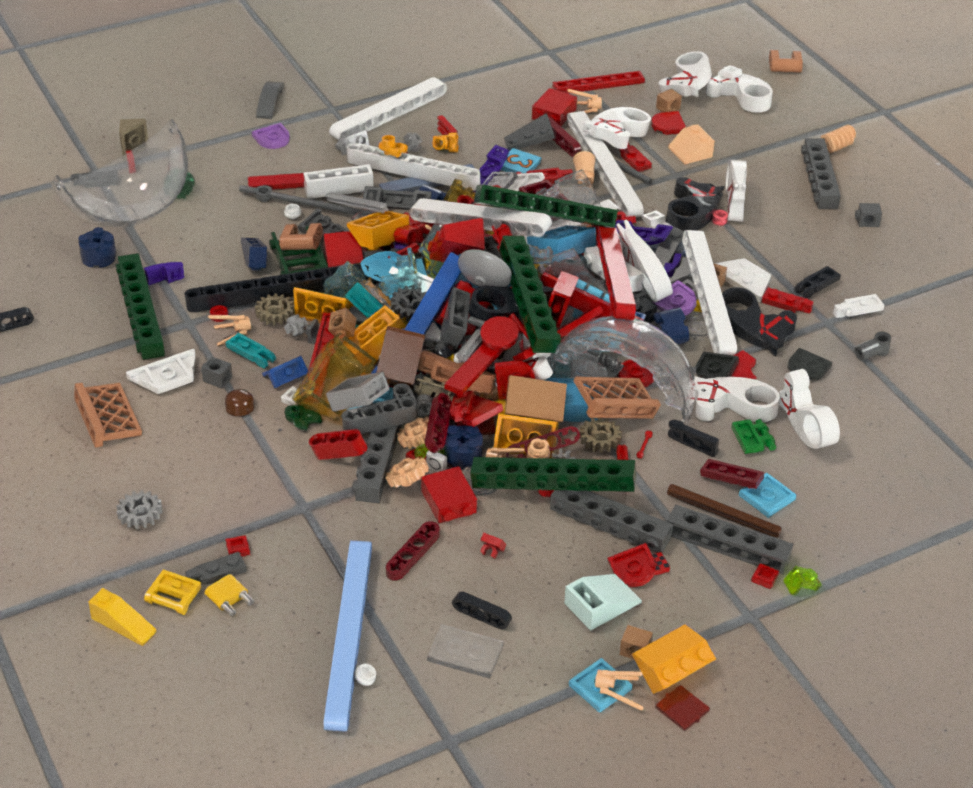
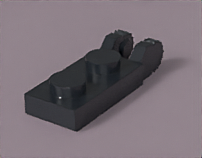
(817, 281)
(693, 438)

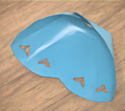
(379, 264)

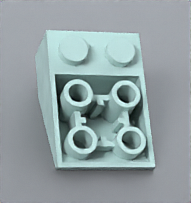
(599, 599)

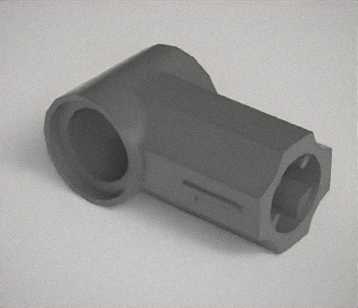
(877, 346)

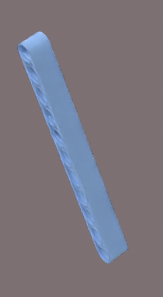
(348, 637)

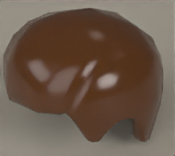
(239, 402)

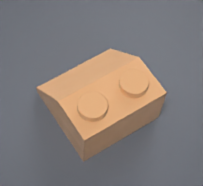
(692, 145)

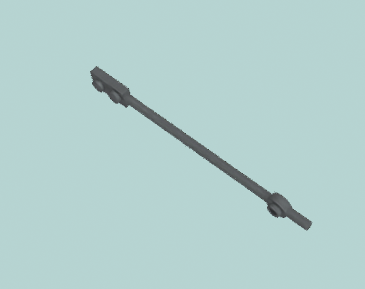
(265, 193)

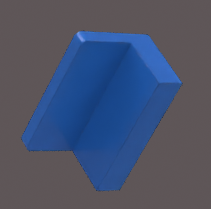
(287, 372)

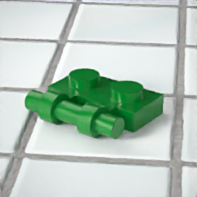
(749, 438)

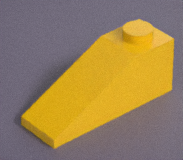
(120, 617)

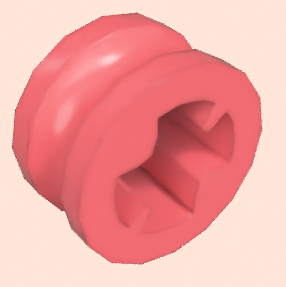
(720, 217)

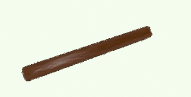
(724, 510)

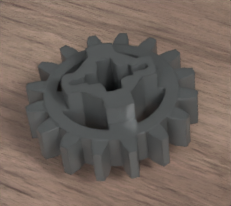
(401, 301)

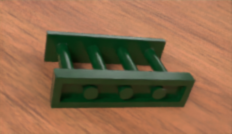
(317, 257)

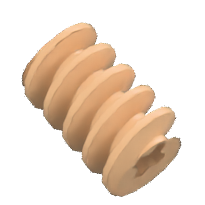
(839, 138)

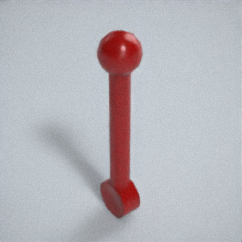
(648, 434)

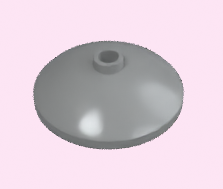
(484, 268)

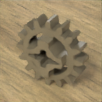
(274, 309)
(600, 434)

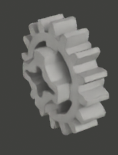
(139, 509)

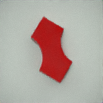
(744, 367)

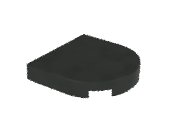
(813, 364)
(716, 365)

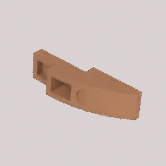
(442, 369)

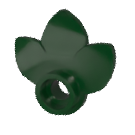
(301, 416)

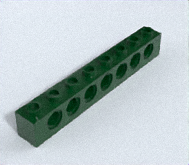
(551, 206)
(530, 295)
(140, 306)
(553, 474)

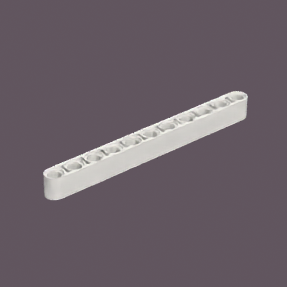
(606, 167)

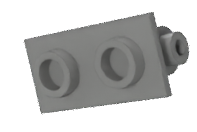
(359, 137)

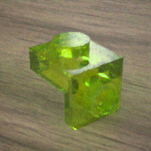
(801, 578)

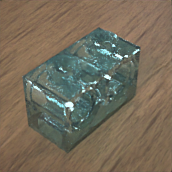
(342, 281)

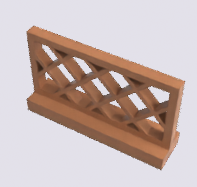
(615, 405)
(92, 415)

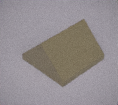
(132, 133)

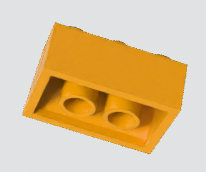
(377, 228)
(313, 304)
(372, 332)
(517, 429)
(673, 657)

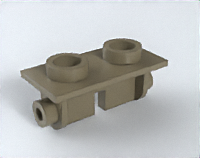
(428, 386)

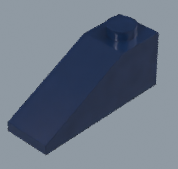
(254, 253)

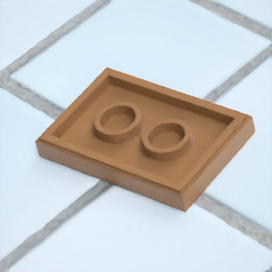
(535, 399)

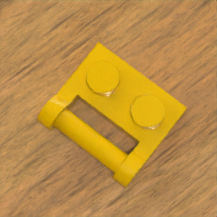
(175, 586)

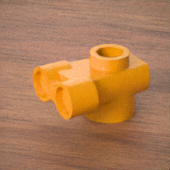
(450, 142)
(391, 147)

